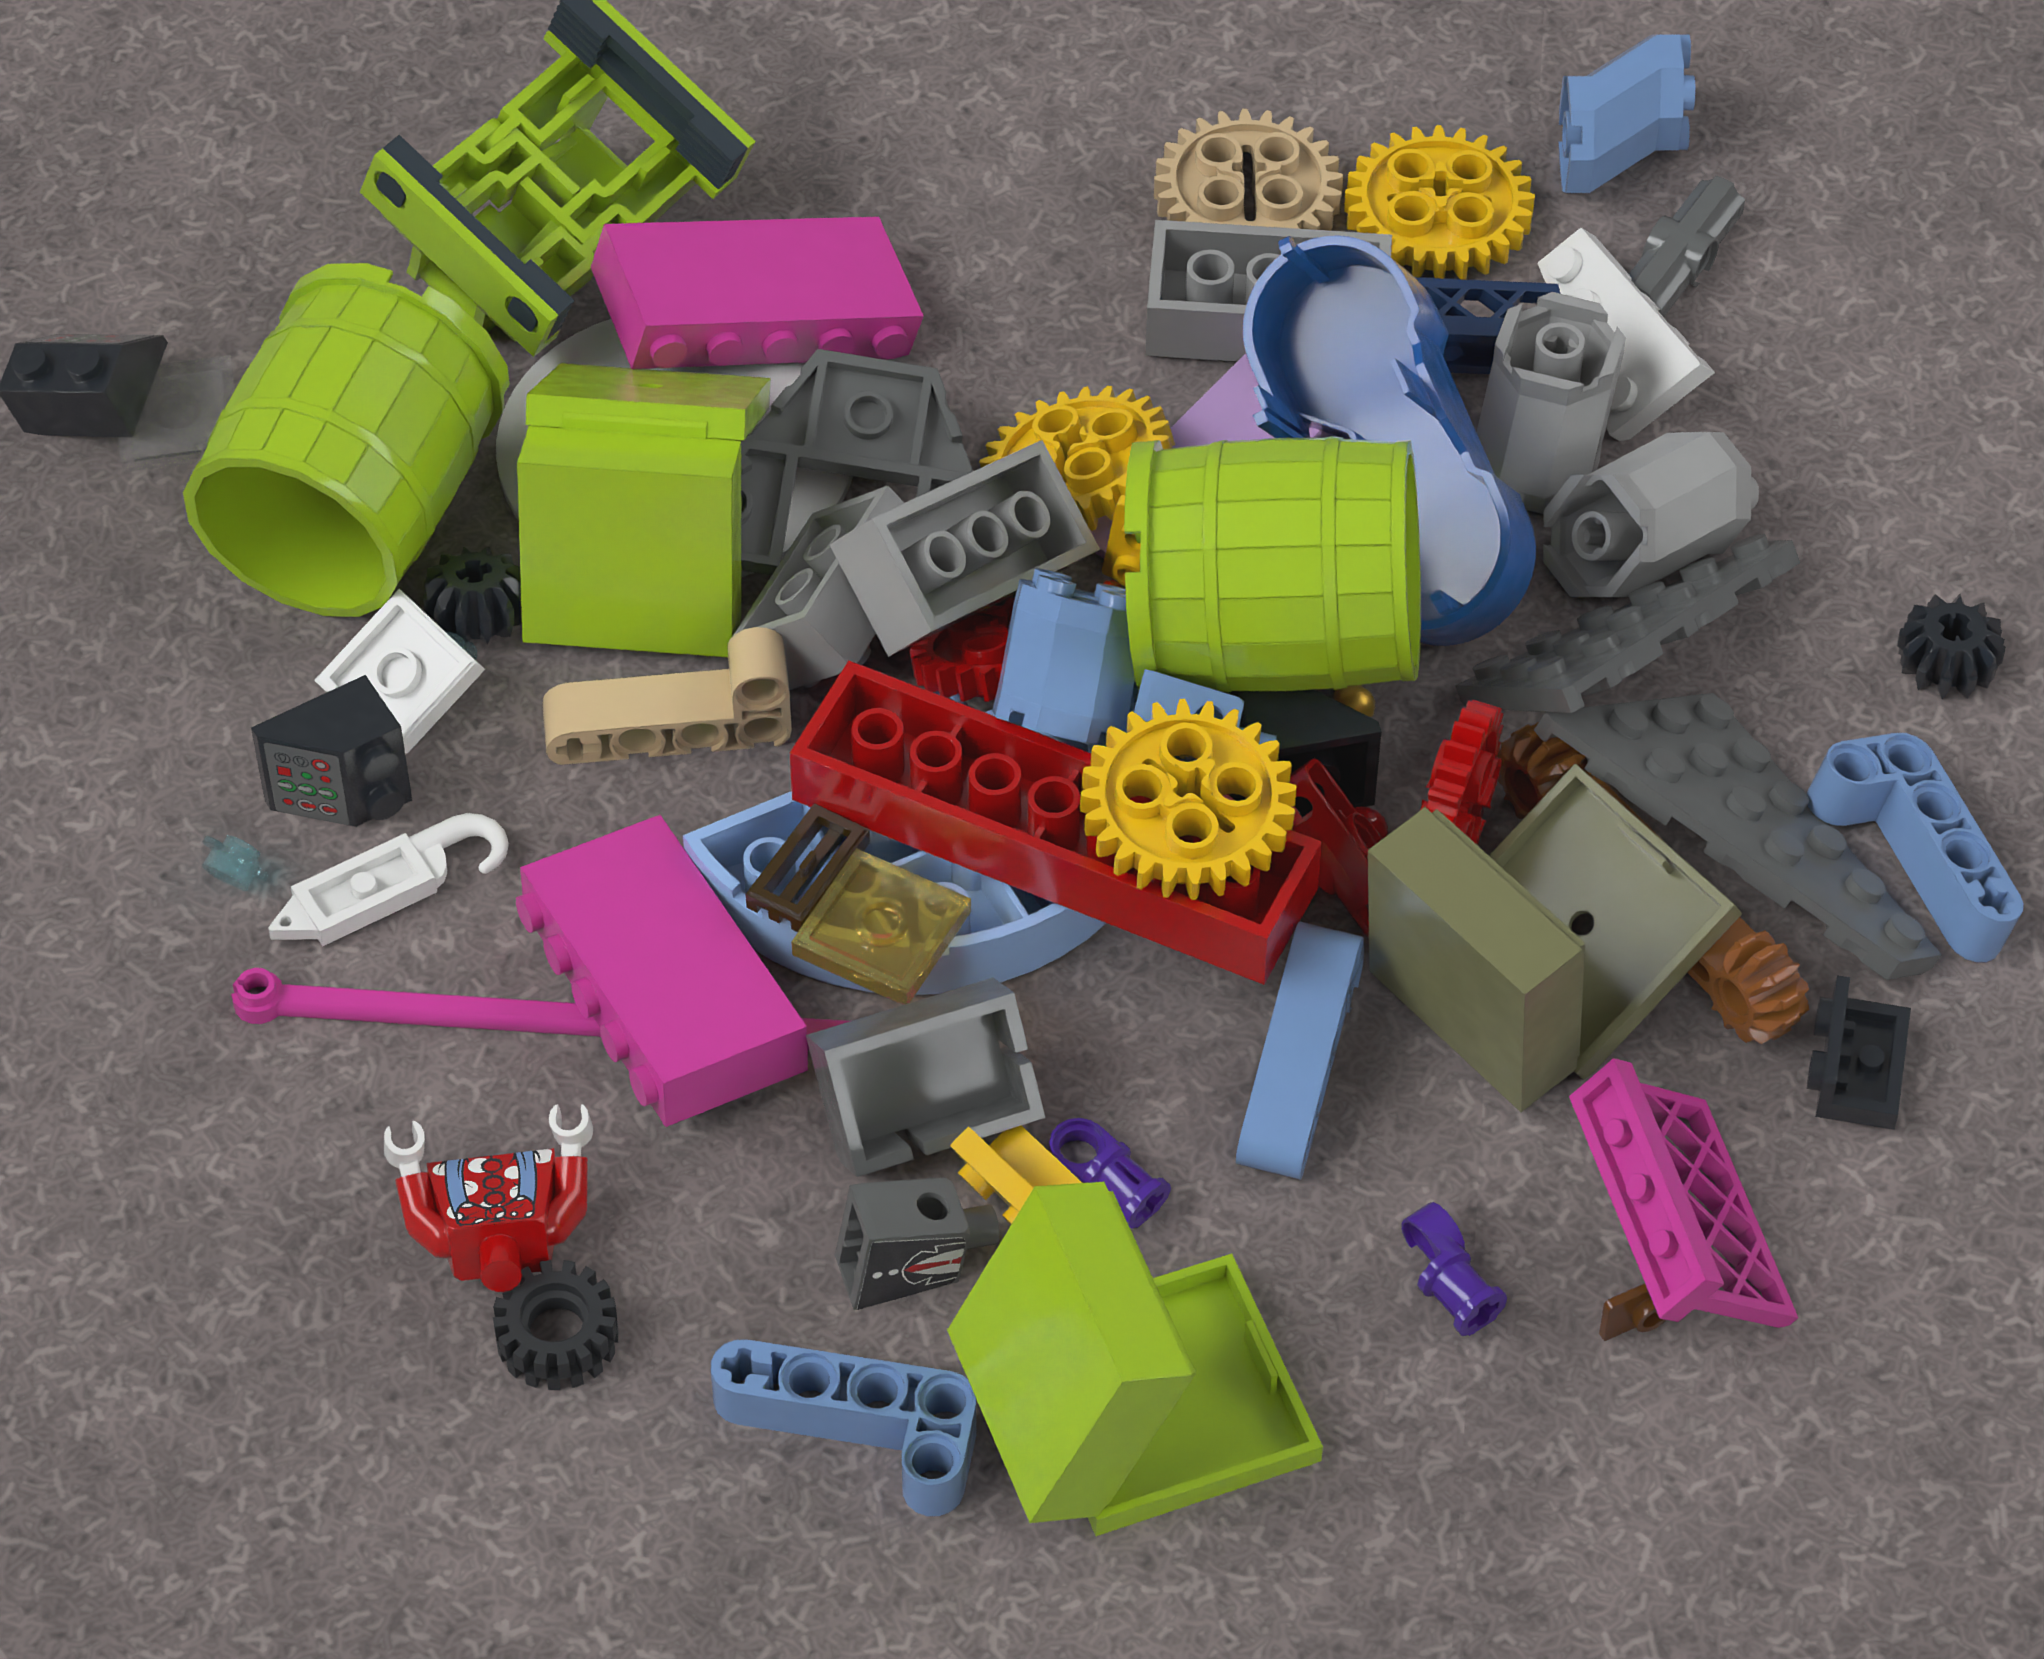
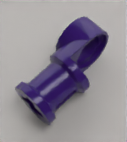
(1133, 1187)
(1449, 1272)

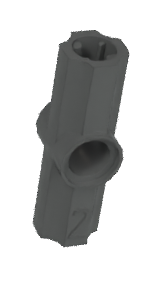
(1687, 242)

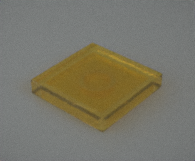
(881, 927)

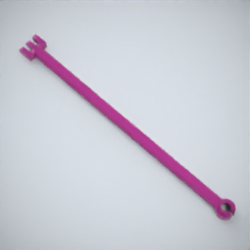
(416, 1008)

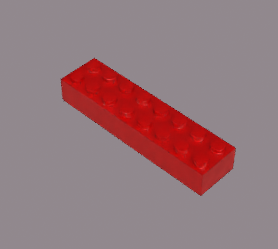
(1012, 812)

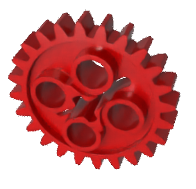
(965, 656)
(1467, 768)

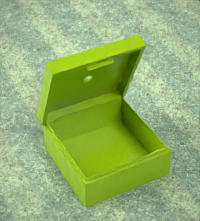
(634, 508)
(1119, 1384)

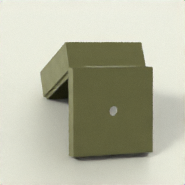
(1491, 945)

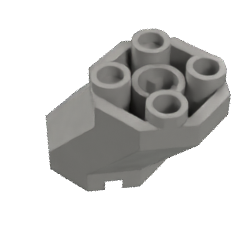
(1549, 395)
(1648, 514)

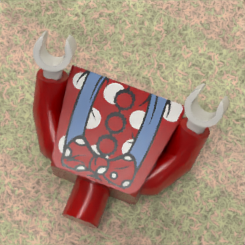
(495, 1209)

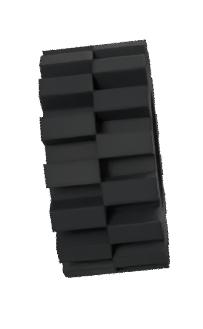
(562, 1358)

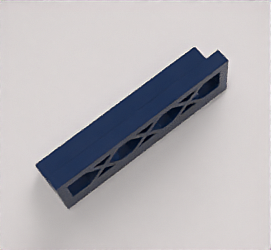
(1470, 337)

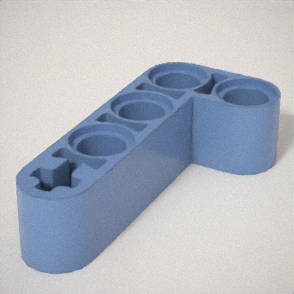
(1929, 830)
(1300, 1049)
(841, 1412)

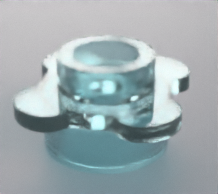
(233, 862)

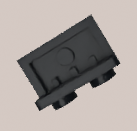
(1861, 1059)

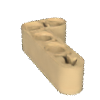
(675, 710)

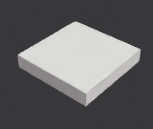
(409, 664)

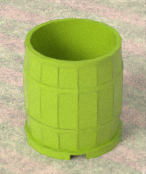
(346, 440)
(1275, 563)

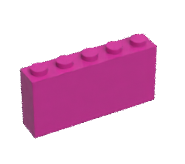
(754, 291)
(662, 971)

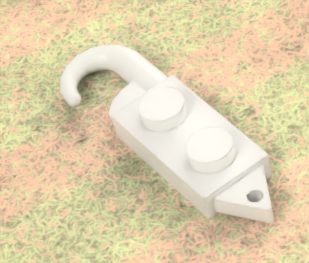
(381, 880)

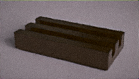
(783, 906)

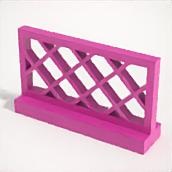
(1660, 1219)

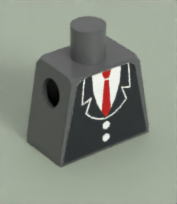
(907, 1238)

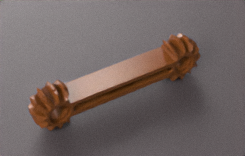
(1744, 971)

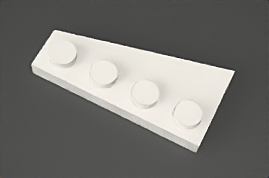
(1656, 359)

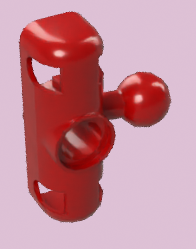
(1344, 835)

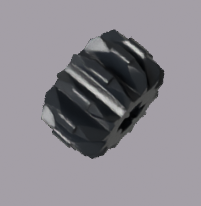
(474, 594)
(1951, 646)

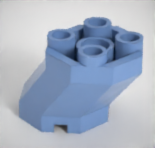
(1625, 111)
(1067, 659)

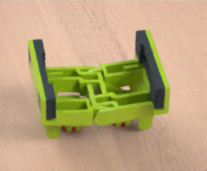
(539, 250)

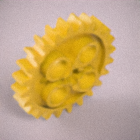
(1441, 201)
(1088, 443)
(1188, 799)

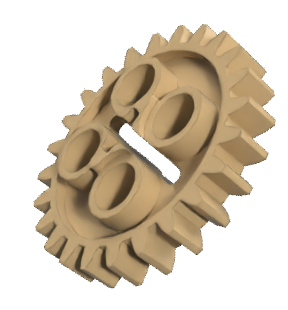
(1291, 175)

